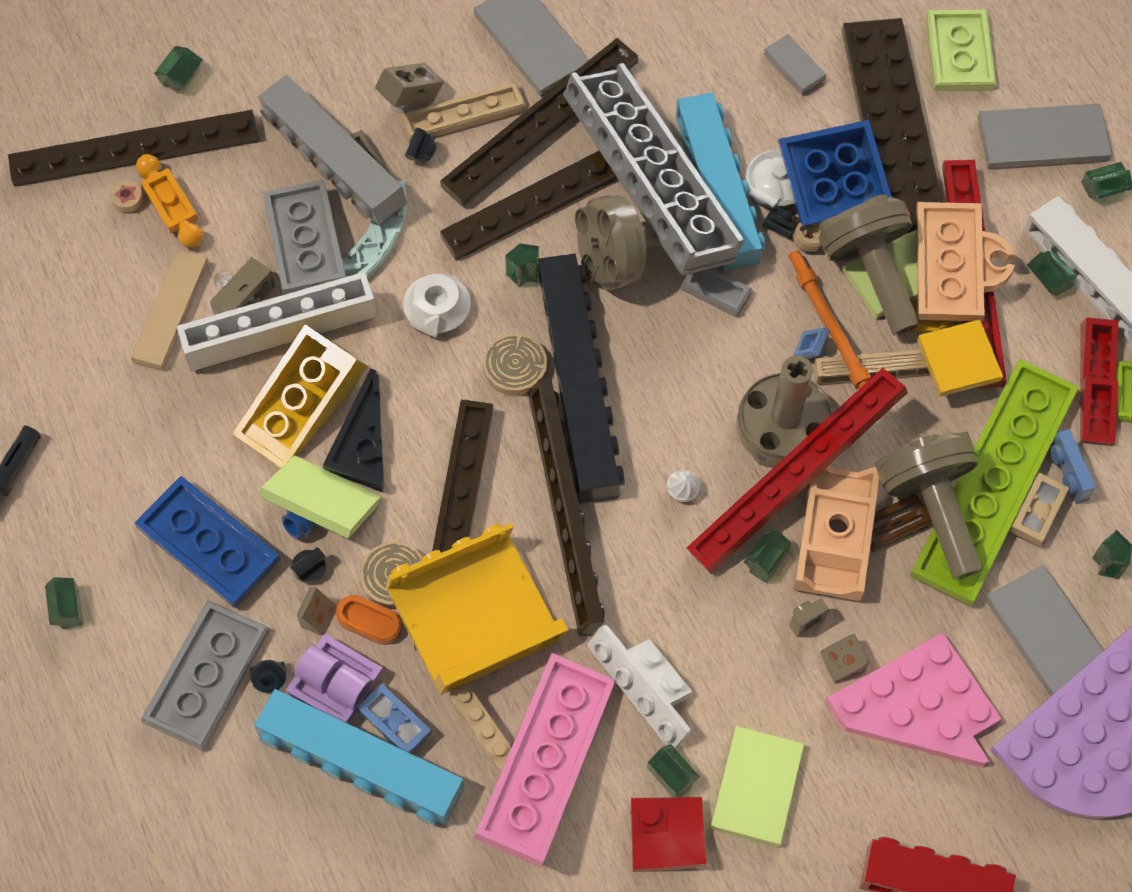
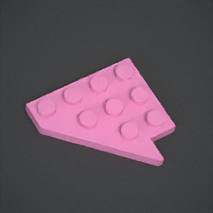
(920, 703)

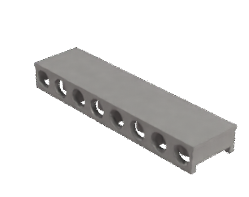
(654, 170)

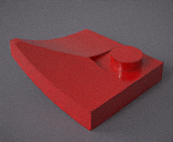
(667, 833)

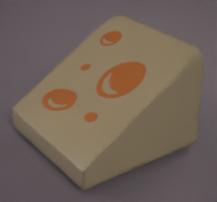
(316, 611)
(845, 658)

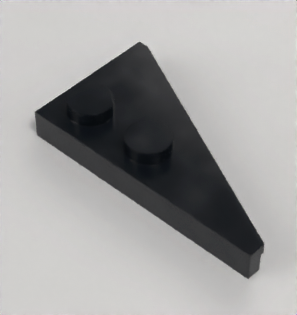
(358, 446)

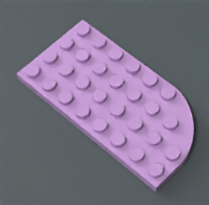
(1079, 741)

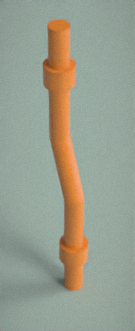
(808, 282)

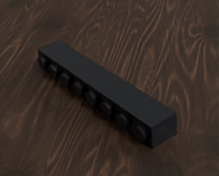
(578, 378)

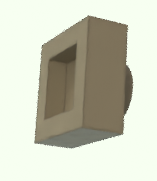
(808, 616)

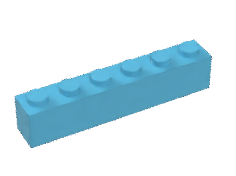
(712, 157)
(359, 757)

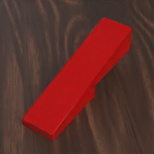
(1098, 380)

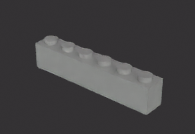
(332, 149)

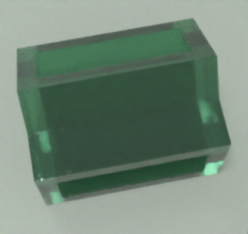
(177, 68)
(1107, 181)
(522, 264)
(1052, 272)
(768, 554)
(1113, 556)
(63, 602)
(672, 771)

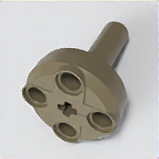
(866, 232)
(613, 241)
(785, 412)
(929, 468)

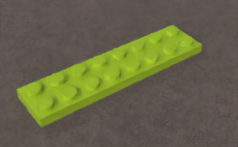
(1008, 461)

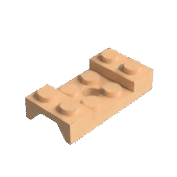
(830, 560)

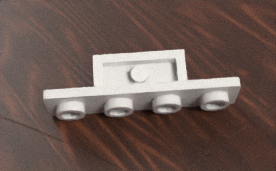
(646, 681)

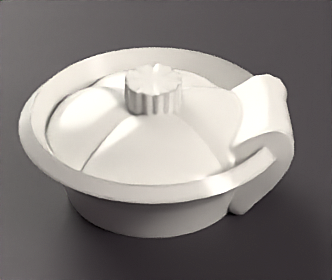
(769, 180)
(436, 304)

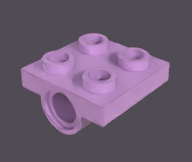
(333, 678)

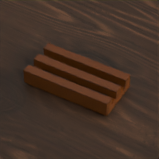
(901, 533)

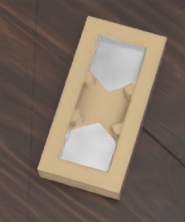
(1039, 509)

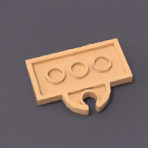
(956, 261)

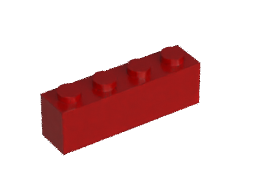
(905, 869)

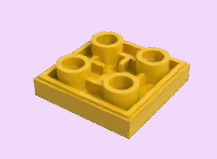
(959, 358)

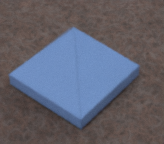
(812, 343)

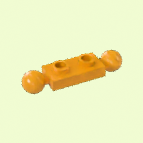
(169, 201)

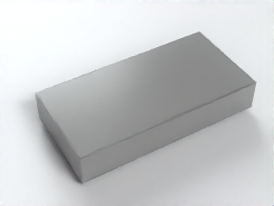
(794, 64)
(717, 290)

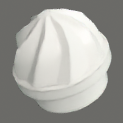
(683, 485)

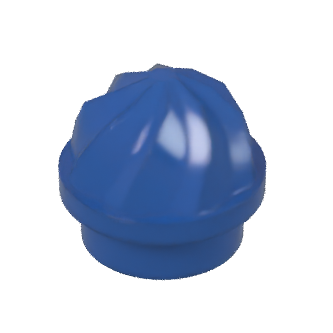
(297, 526)

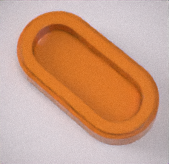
(368, 620)

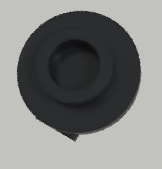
(421, 146)
(781, 221)
(309, 565)
(268, 675)

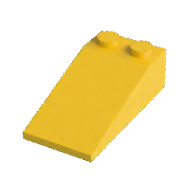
(299, 397)

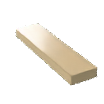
(465, 111)
(169, 310)

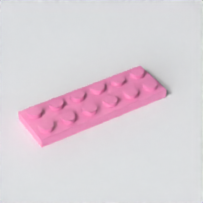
(545, 760)

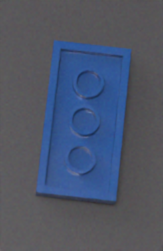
(207, 541)

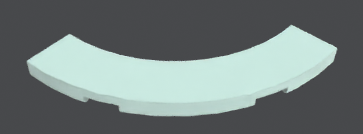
(376, 244)

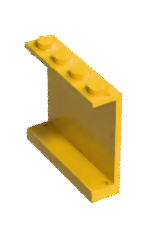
(472, 608)

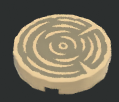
(514, 364)
(379, 564)

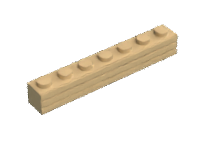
(898, 363)
(481, 725)

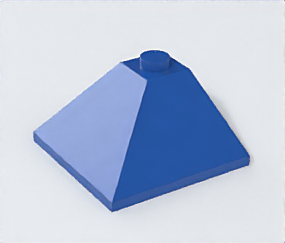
(833, 170)

